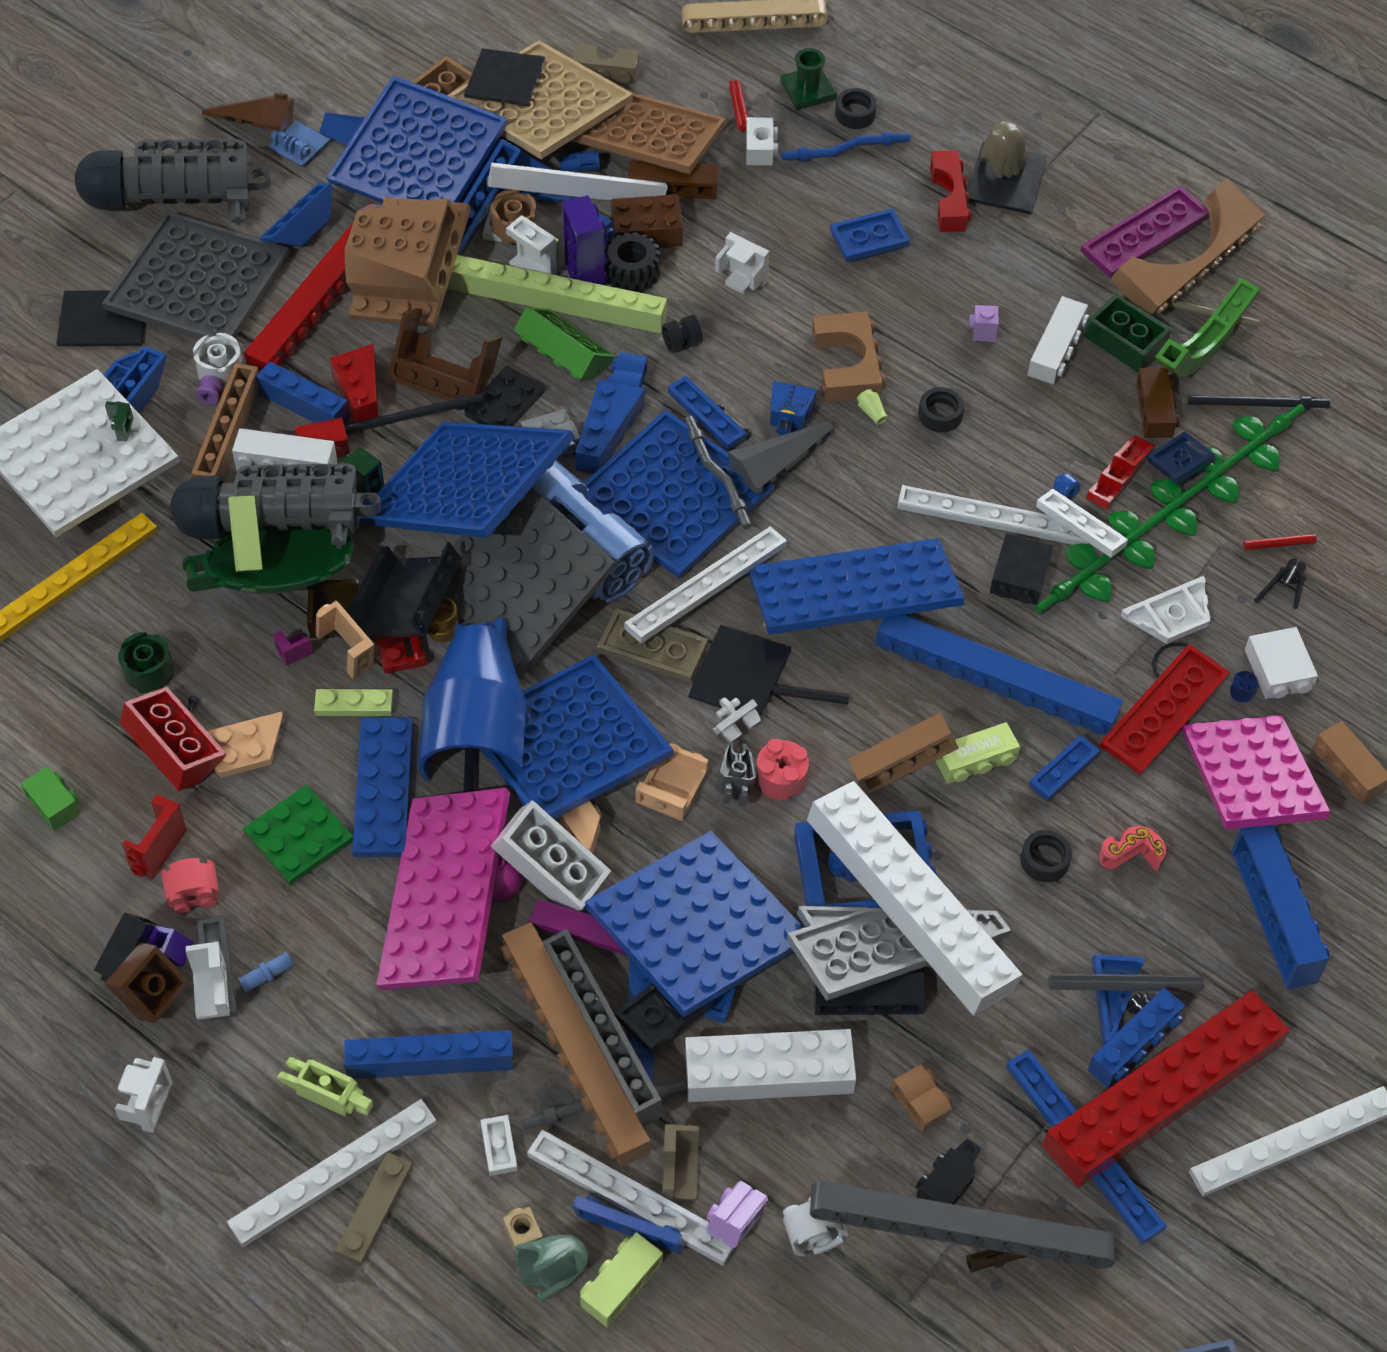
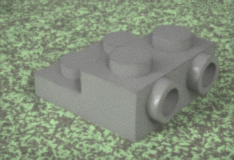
(555, 420)

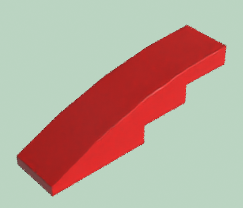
(1120, 471)

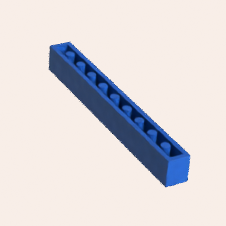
(999, 673)

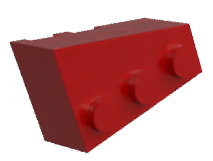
(357, 381)

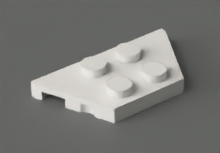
(1172, 612)

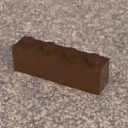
(698, 184)

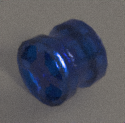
(1249, 685)

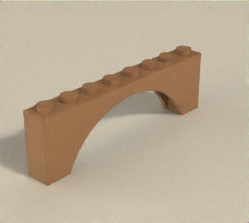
(1156, 284)

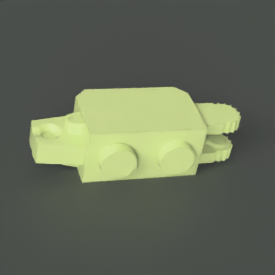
(326, 1087)

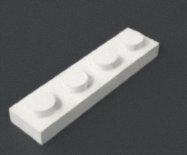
(1082, 523)

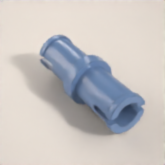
(265, 972)

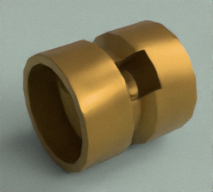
(444, 621)

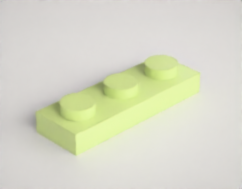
(353, 702)

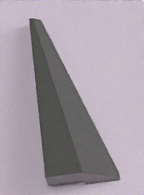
(765, 459)

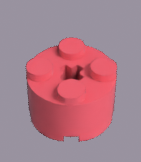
(782, 769)
(190, 885)

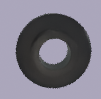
(1138, 1002)

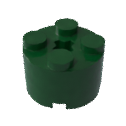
(145, 661)

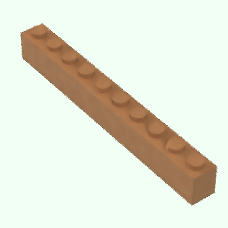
(576, 1045)

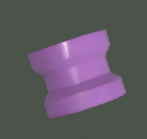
(209, 390)

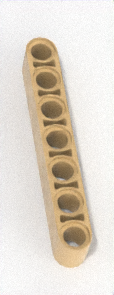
(753, 15)

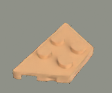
(247, 744)

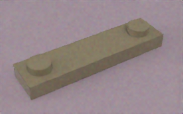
(374, 1208)

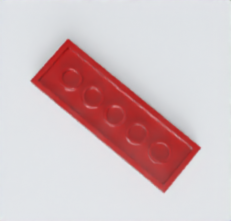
(1164, 709)

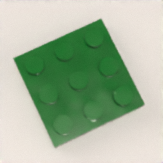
(298, 834)

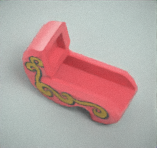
(1133, 841)

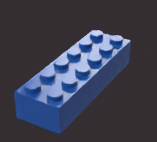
(1280, 905)

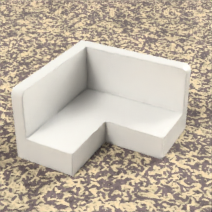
(209, 980)

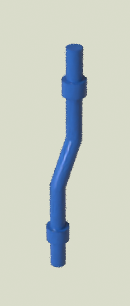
(886, 139)

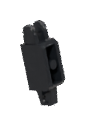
(951, 1174)

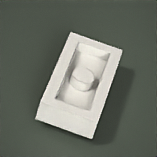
(498, 1145)

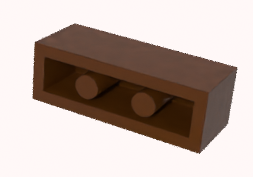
(1157, 403)

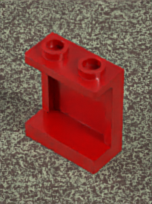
(159, 841)

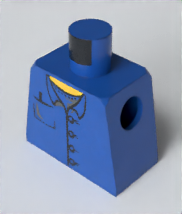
(791, 406)

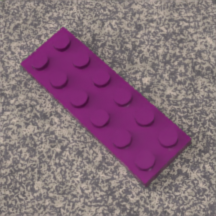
(1145, 230)

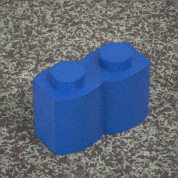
(629, 369)

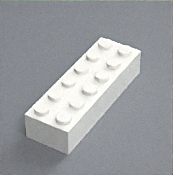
(769, 1065)

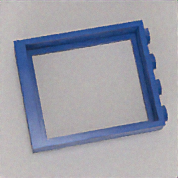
(808, 861)

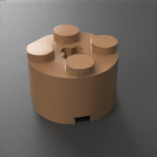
(507, 208)

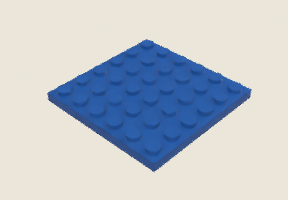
(417, 146)
(669, 494)
(579, 740)
(695, 922)

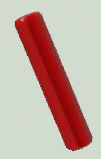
(738, 104)

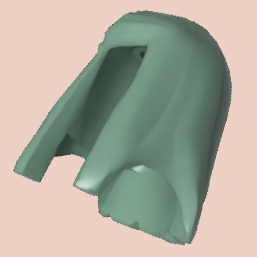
(550, 1263)

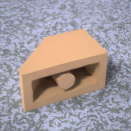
(583, 824)

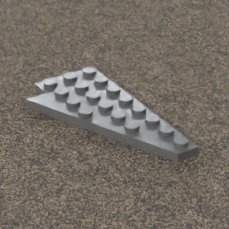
(862, 946)

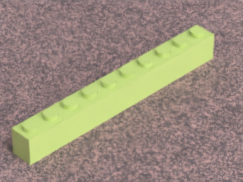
(558, 294)

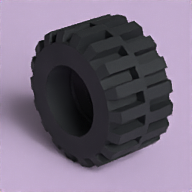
(635, 249)

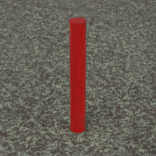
(1279, 542)

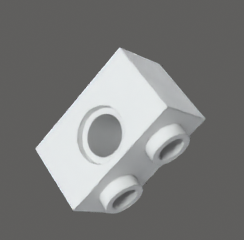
(759, 141)

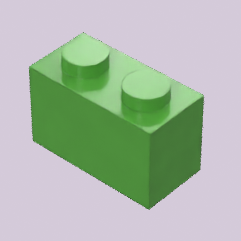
(51, 798)

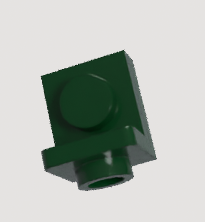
(121, 418)

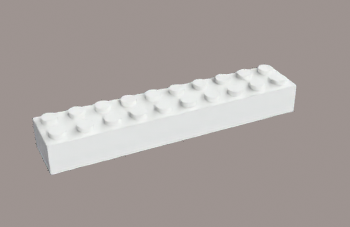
(914, 898)

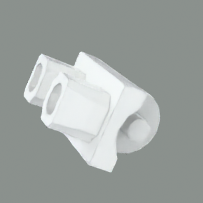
(746, 713)

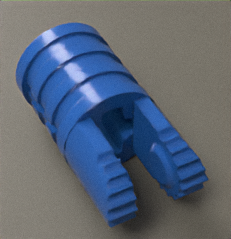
(580, 161)

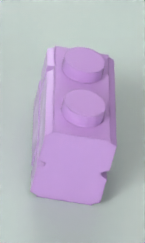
(736, 1213)

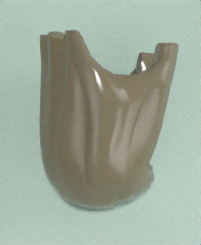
(1005, 149)

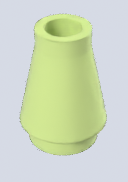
(872, 406)

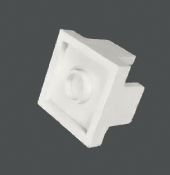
(746, 262)
(149, 1088)

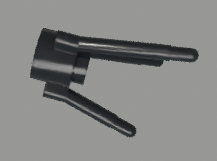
(1292, 574)

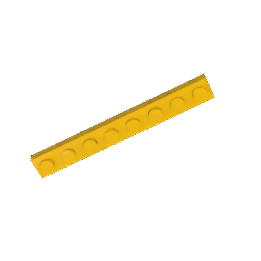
(75, 574)

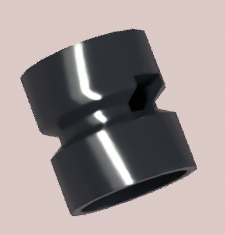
(683, 333)

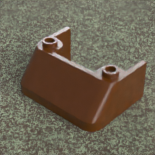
(419, 370)

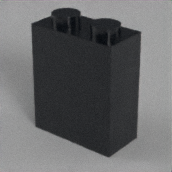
(1021, 569)

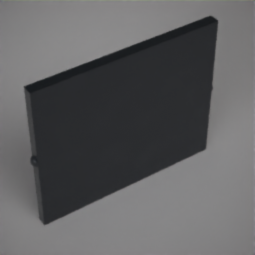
(505, 77)
(1010, 193)
(88, 324)
(739, 668)

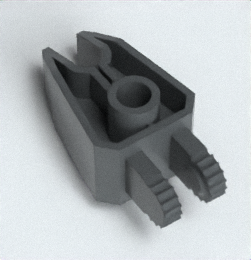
(736, 774)

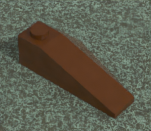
(266, 112)

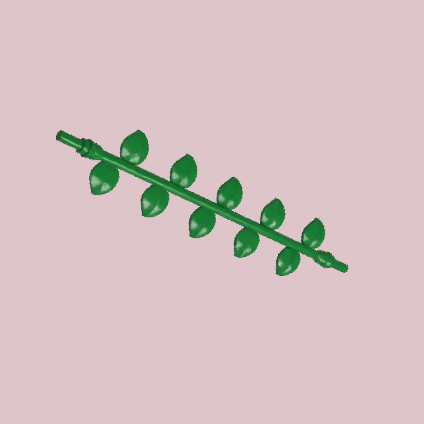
(1181, 520)

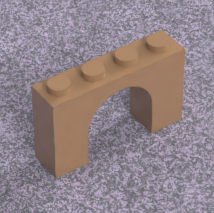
(856, 333)

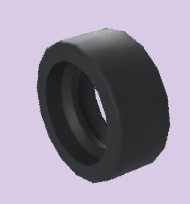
(851, 119)
(938, 423)
(1051, 839)

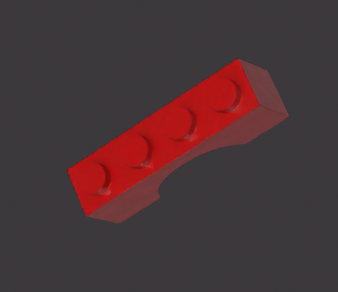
(947, 172)

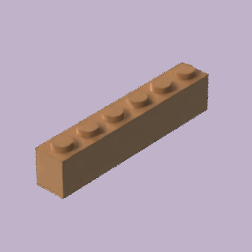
(230, 415)

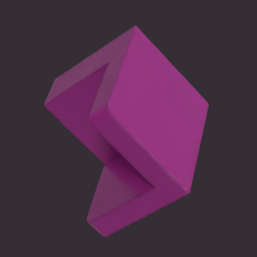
(292, 649)

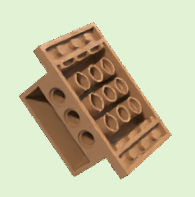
(403, 257)

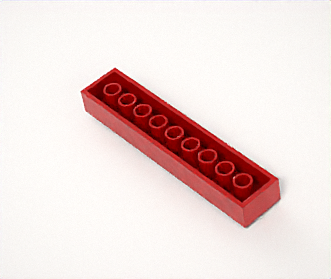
(1165, 1088)

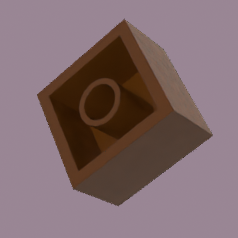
(147, 982)

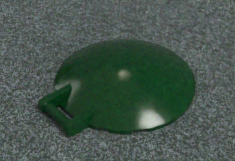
(288, 559)

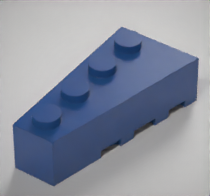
(608, 419)

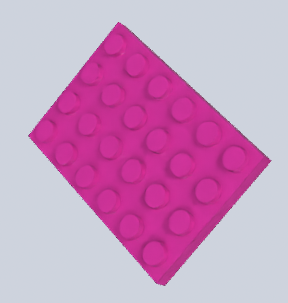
(1255, 772)

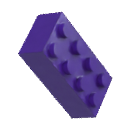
(584, 241)

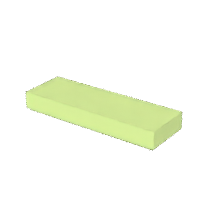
(245, 533)

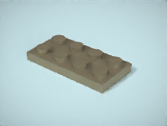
(666, 652)

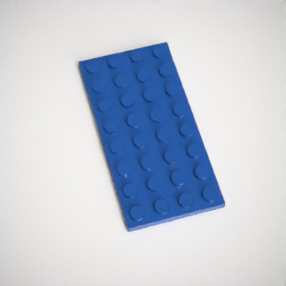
(855, 586)

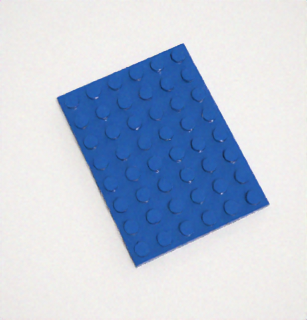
(467, 478)

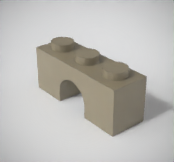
(620, 68)

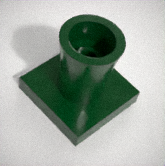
(809, 83)

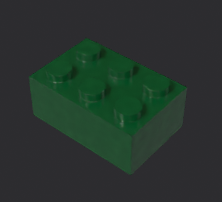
(1127, 332)

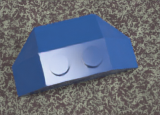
(302, 219)
(137, 375)

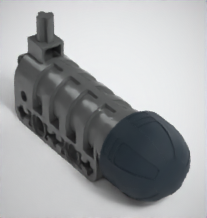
(111, 181)
(284, 501)

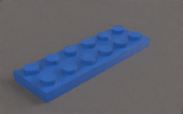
(382, 787)

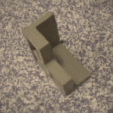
(680, 1162)

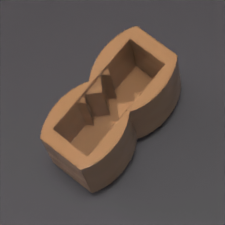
(921, 1097)

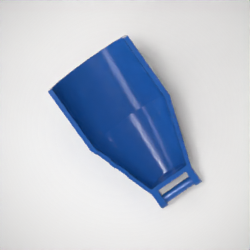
(474, 698)

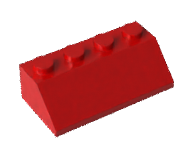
(171, 737)

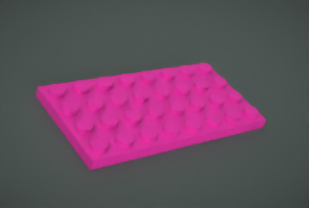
(443, 890)

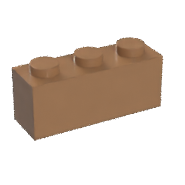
(1351, 762)

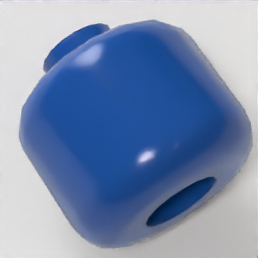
(1067, 485)

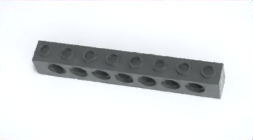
(605, 1028)

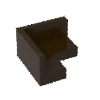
(327, 593)

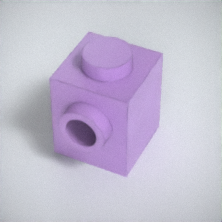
(984, 323)

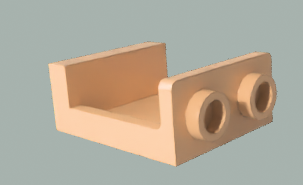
(673, 783)

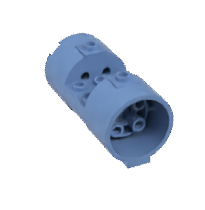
(606, 531)

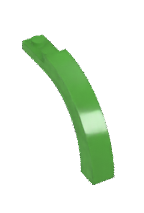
(1198, 350)

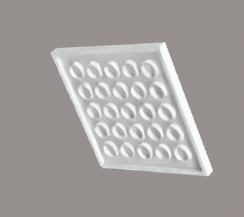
(69, 458)

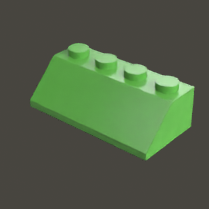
(563, 343)

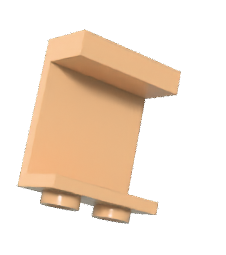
(362, 648)

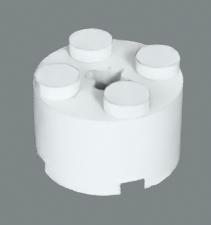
(217, 356)
(810, 1233)

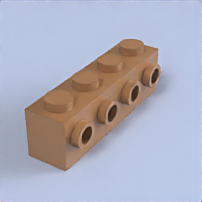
(906, 750)

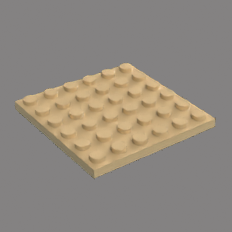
(562, 107)

